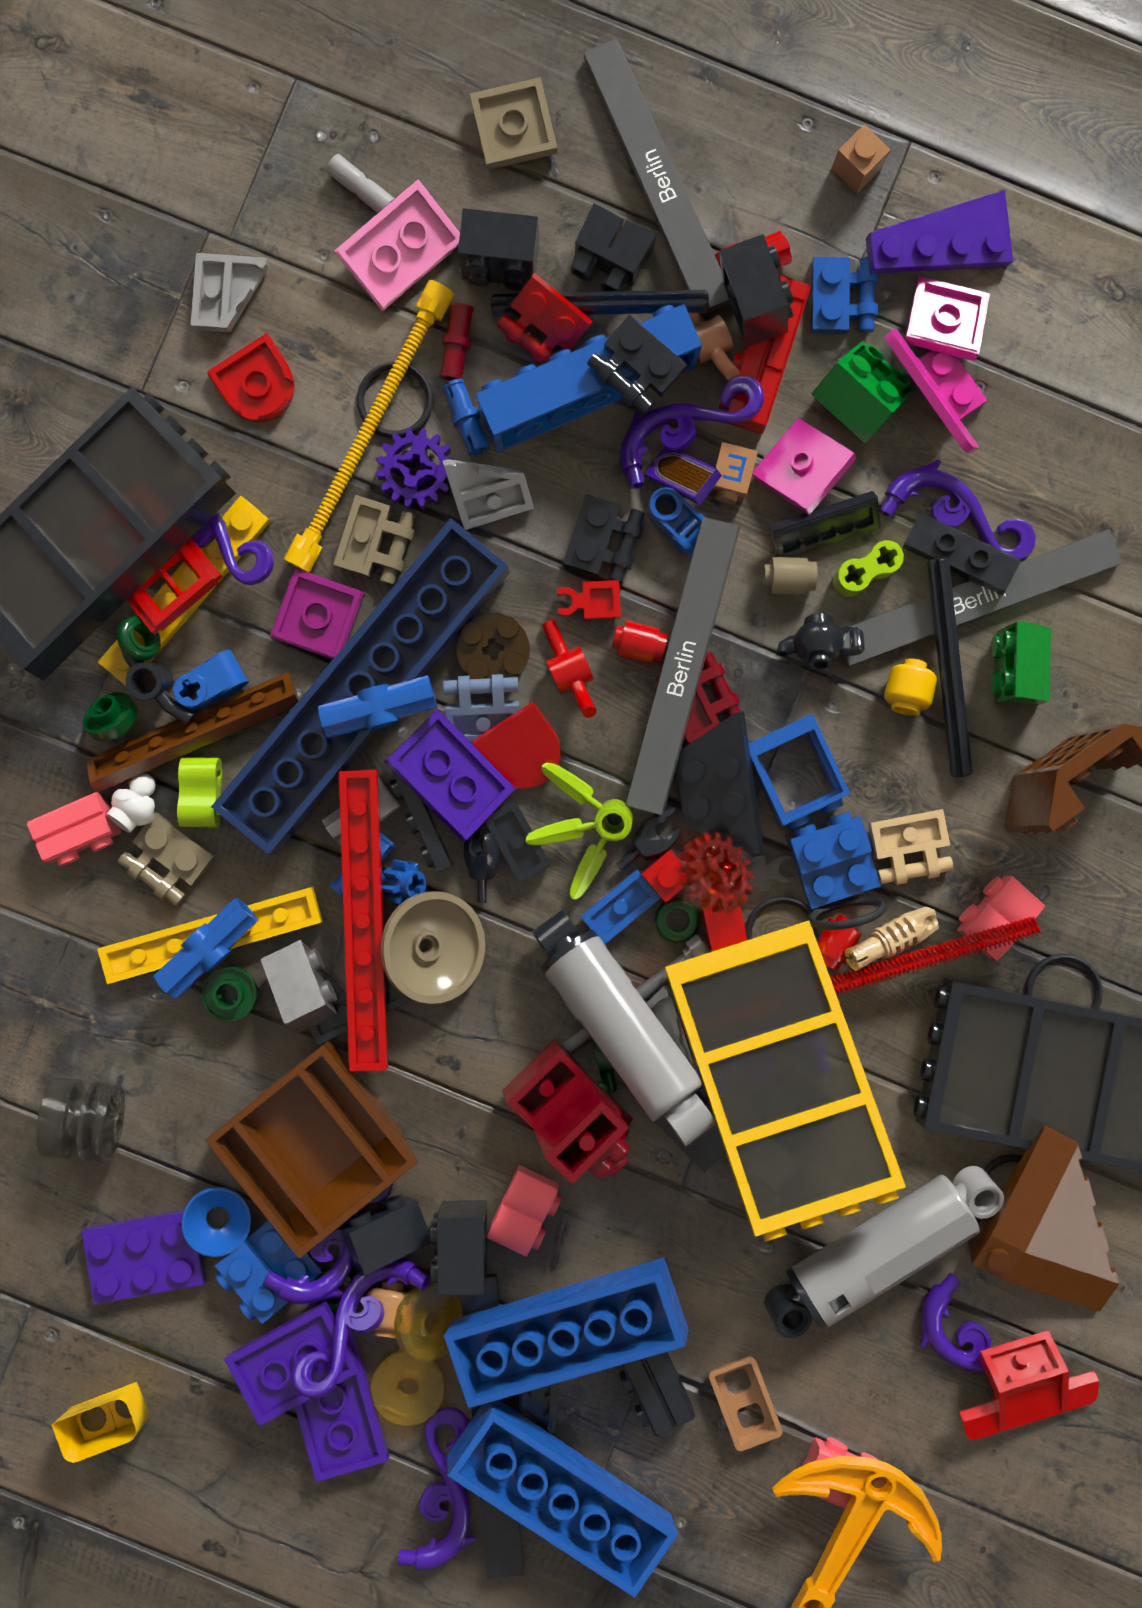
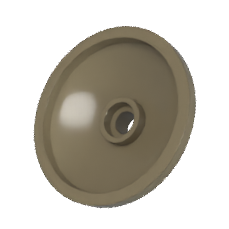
(452, 947)

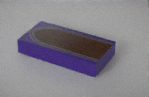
(684, 474)

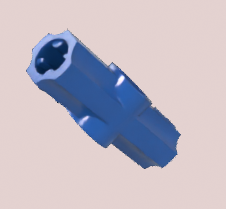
(377, 707)
(205, 948)

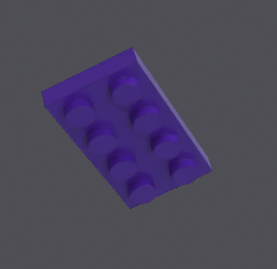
(343, 1427)

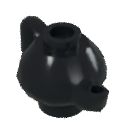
(822, 642)

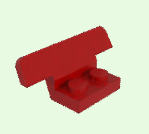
(1027, 1385)

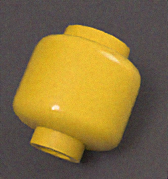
(910, 687)

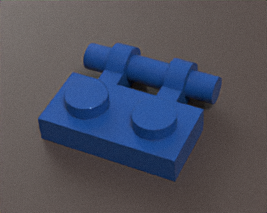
(831, 296)

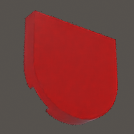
(255, 381)
(521, 747)

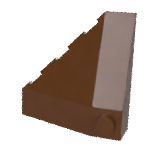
(1048, 1228)

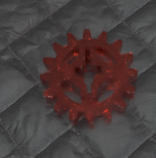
(716, 873)

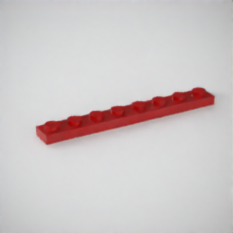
(363, 920)

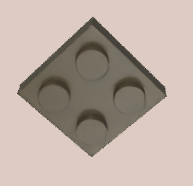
(513, 123)

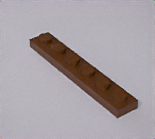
(178, 739)

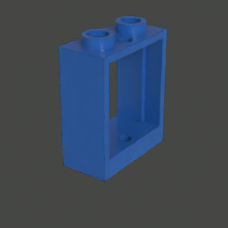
(825, 758)

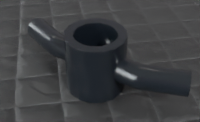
(160, 693)

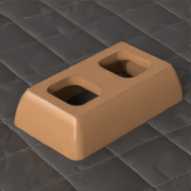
(730, 1403)

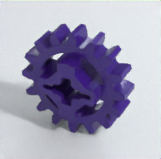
(401, 463)

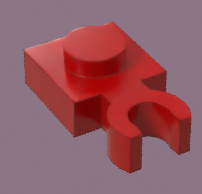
(599, 600)

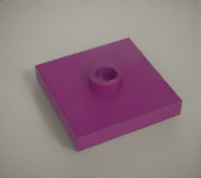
(317, 614)

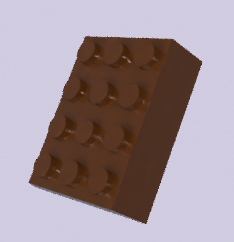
(313, 1149)

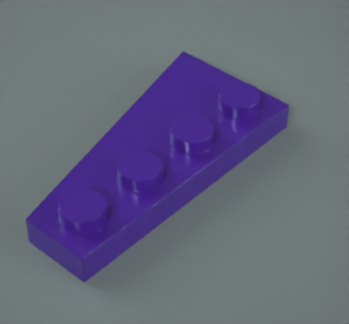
(949, 239)

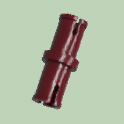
(456, 341)

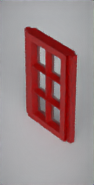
(207, 579)

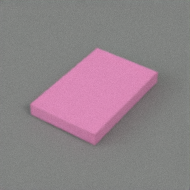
(399, 245)

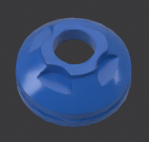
(211, 1240)

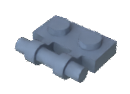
(479, 717)

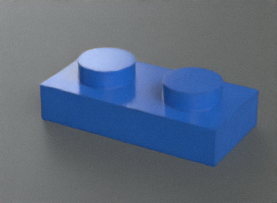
(620, 906)

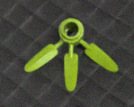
(574, 829)

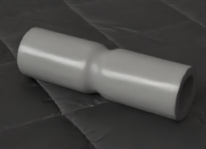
(357, 183)

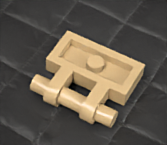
(909, 835)

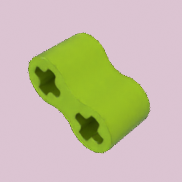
(868, 568)
(198, 789)

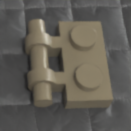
(364, 536)
(174, 850)

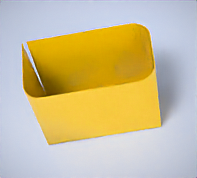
(79, 1443)

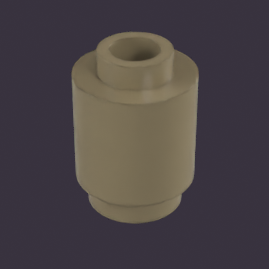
(790, 576)

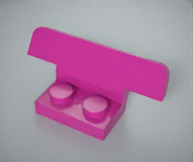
(945, 386)

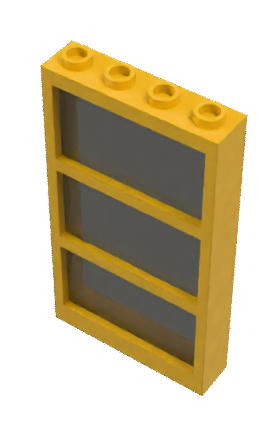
(784, 1081)

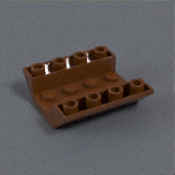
(1041, 793)

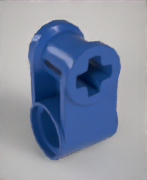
(679, 522)
(216, 678)

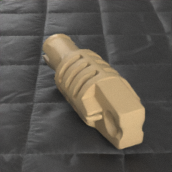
(893, 937)

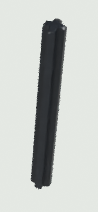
(618, 301)
(949, 667)

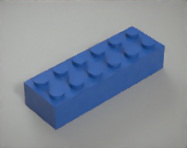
(567, 387)
(567, 1333)
(561, 1496)

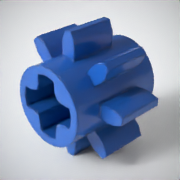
(402, 881)

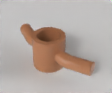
(715, 342)

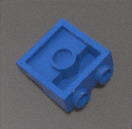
(833, 860)
(251, 1262)

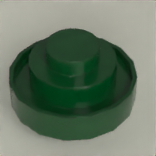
(110, 716)
(229, 993)

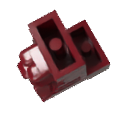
(570, 1115)

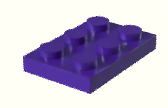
(449, 775)
(140, 1258)
(267, 1363)

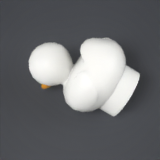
(133, 805)

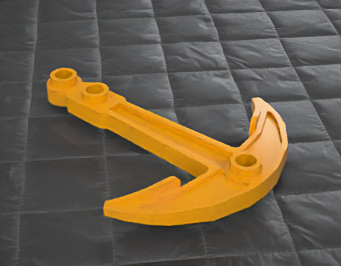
(866, 1506)

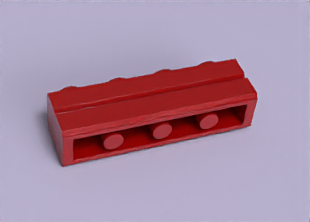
(767, 363)

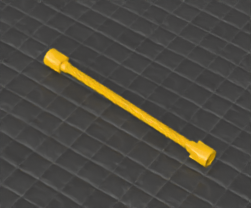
(432, 306)

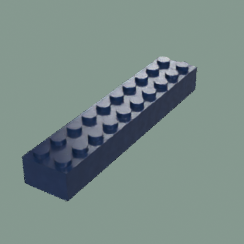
(391, 647)

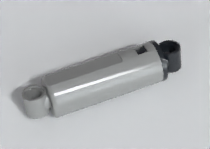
(623, 1027)
(883, 1251)

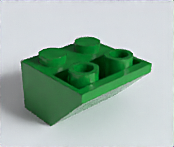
(863, 390)
(1021, 664)

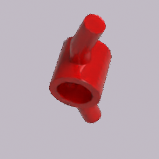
(569, 669)

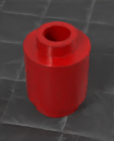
(639, 642)
(835, 942)

